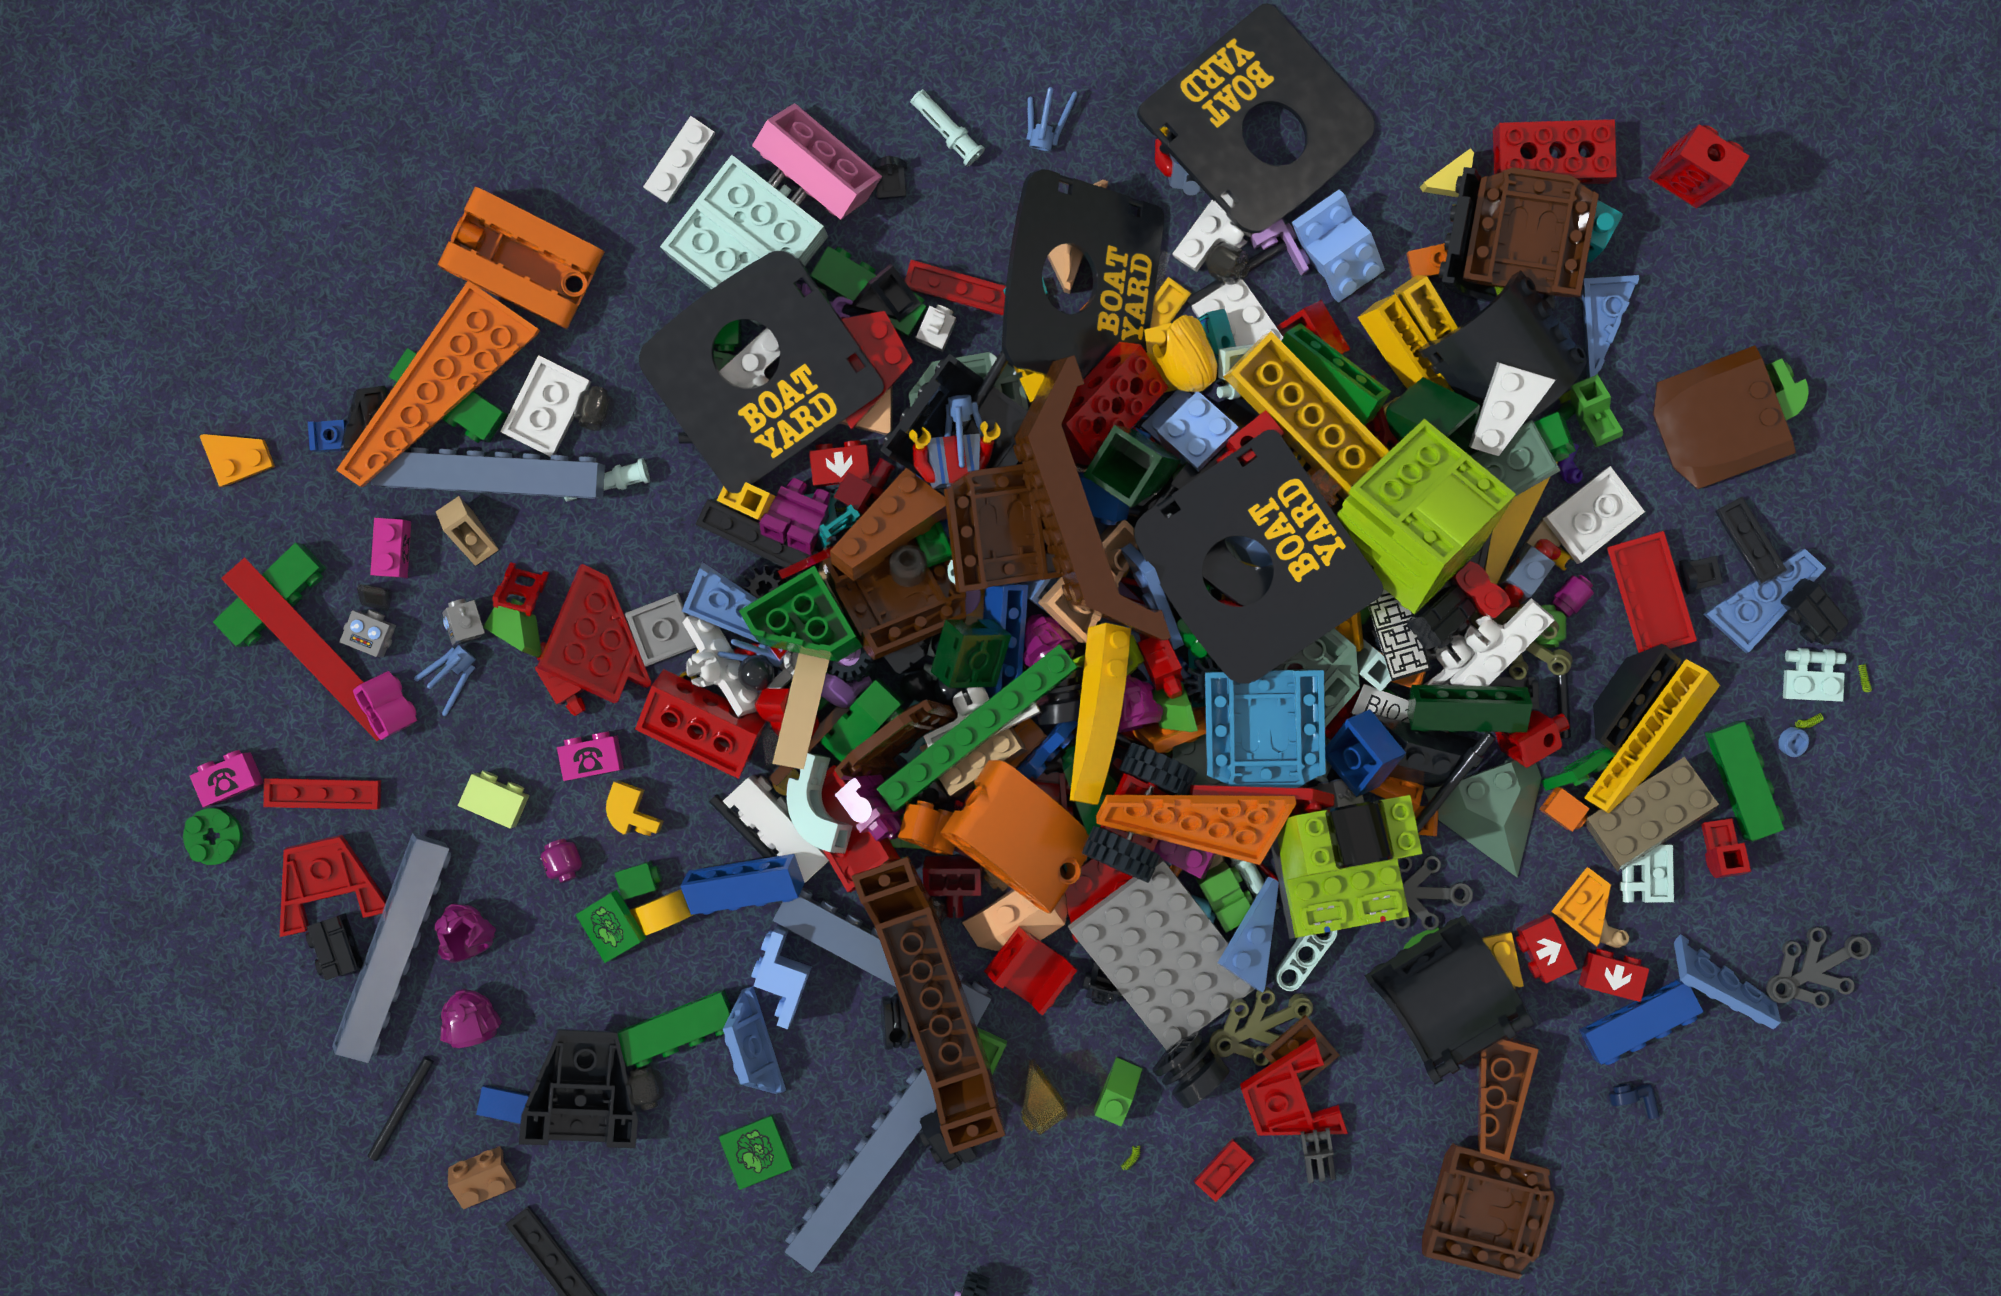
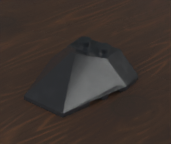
(581, 1093)

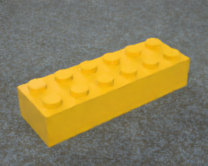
(1306, 412)

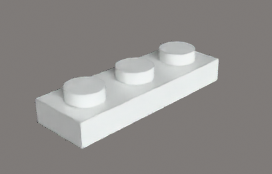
(679, 160)

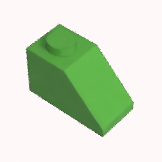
(515, 628)
(1176, 711)
(1118, 1092)

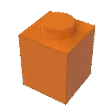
(1565, 809)

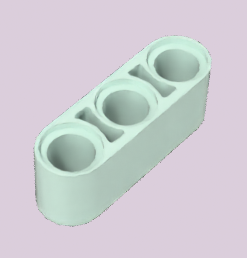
(1303, 967)

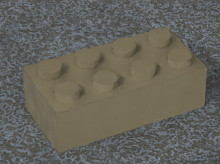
(1652, 814)

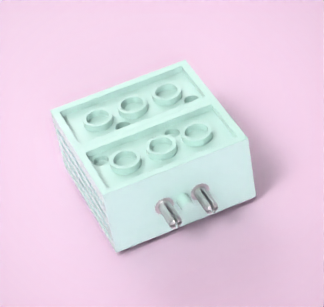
(740, 222)

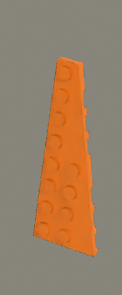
(457, 357)

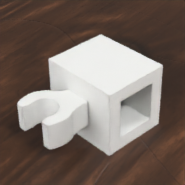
(936, 327)

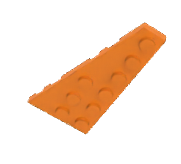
(1211, 823)

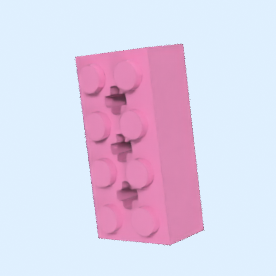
(816, 161)

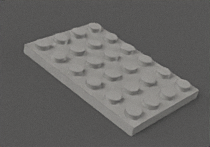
(1161, 954)

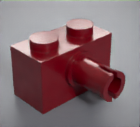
(864, 493)
(954, 879)

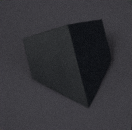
(887, 293)

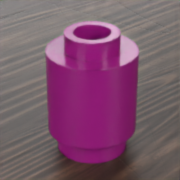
(1573, 595)

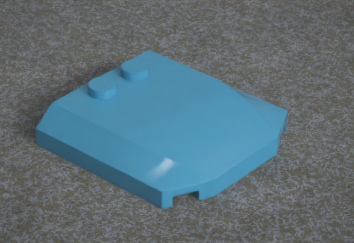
(1266, 728)

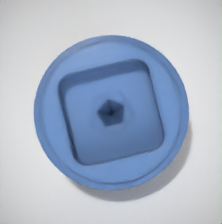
(1793, 741)

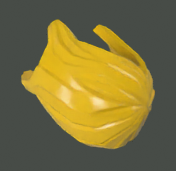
(1188, 356)

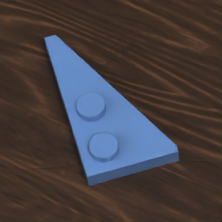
(1603, 307)
(1153, 596)
(1250, 946)

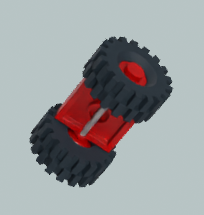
(1144, 774)

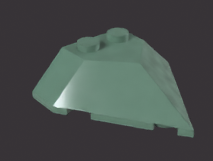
(1493, 810)

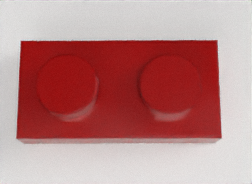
(1224, 1170)

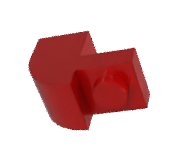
(1724, 853)

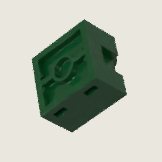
(970, 653)

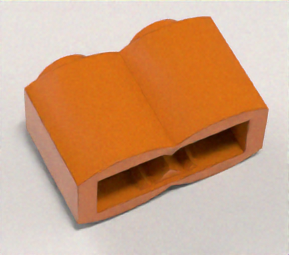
(923, 827)

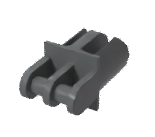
(1318, 1152)

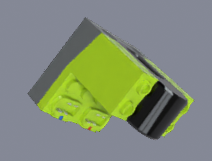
(1343, 865)

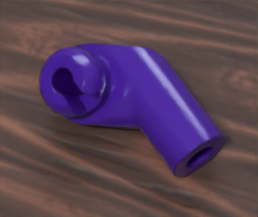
(1569, 471)

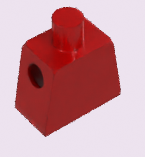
(1246, 434)
(1537, 742)

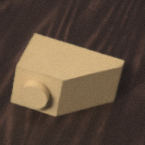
(466, 530)

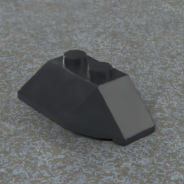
(1632, 694)
(1429, 754)

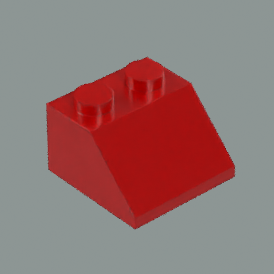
(1318, 321)

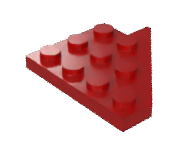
(593, 641)
(1307, 799)

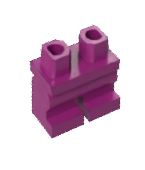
(796, 516)
(869, 807)

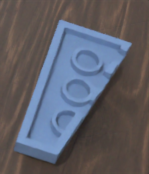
(718, 601)
(1756, 607)
(1723, 985)

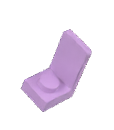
(1269, 237)

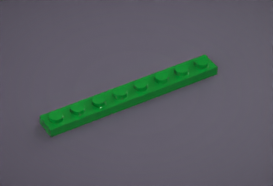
(977, 728)

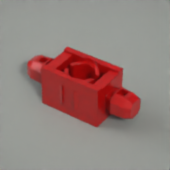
(1162, 665)
(562, 690)

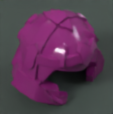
(1042, 636)
(1138, 706)
(463, 933)
(468, 1019)

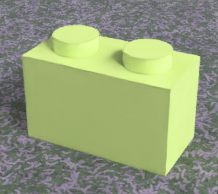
(493, 799)

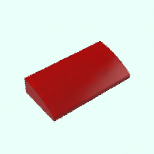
(1651, 592)
(862, 849)

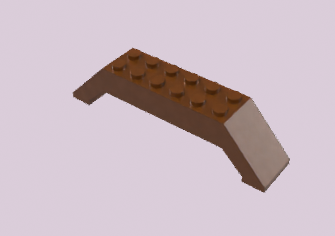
(1066, 510)
(933, 1003)

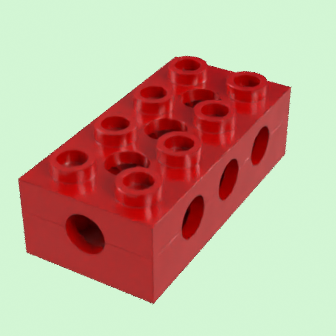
(1565, 137)
(1699, 165)
(1111, 395)
(699, 724)

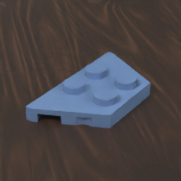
(751, 1045)

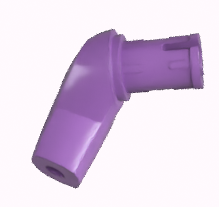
(843, 693)

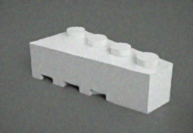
(772, 819)

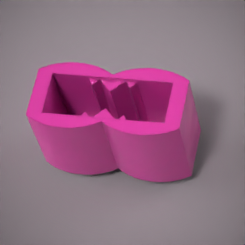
(385, 705)

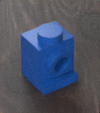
(319, 435)

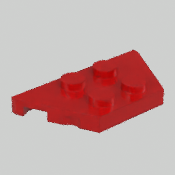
(1092, 887)

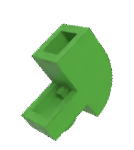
(1790, 395)
(1594, 411)

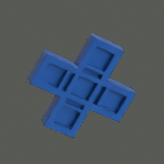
(1047, 750)

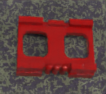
(509, 587)

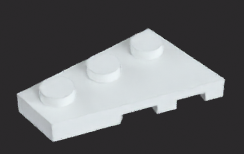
(1507, 406)

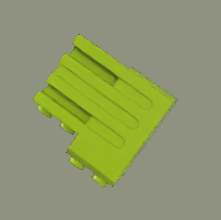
(1423, 514)

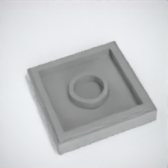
(660, 629)

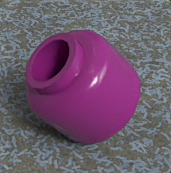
(561, 860)

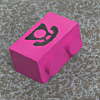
(390, 547)
(590, 757)
(226, 778)

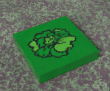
(610, 926)
(755, 1152)

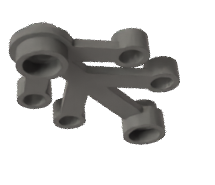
(1412, 892)
(1813, 970)

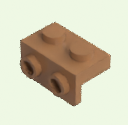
(480, 1178)

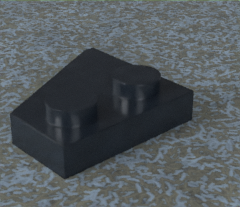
(363, 408)

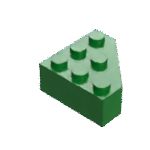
(802, 619)
(866, 716)

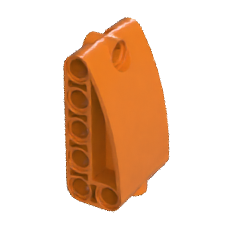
(519, 257)
(1019, 835)

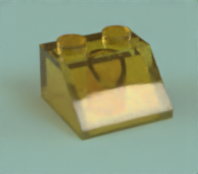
(1041, 1101)

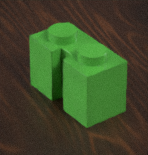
(1225, 895)

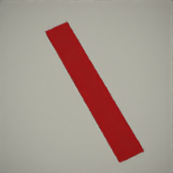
(297, 637)

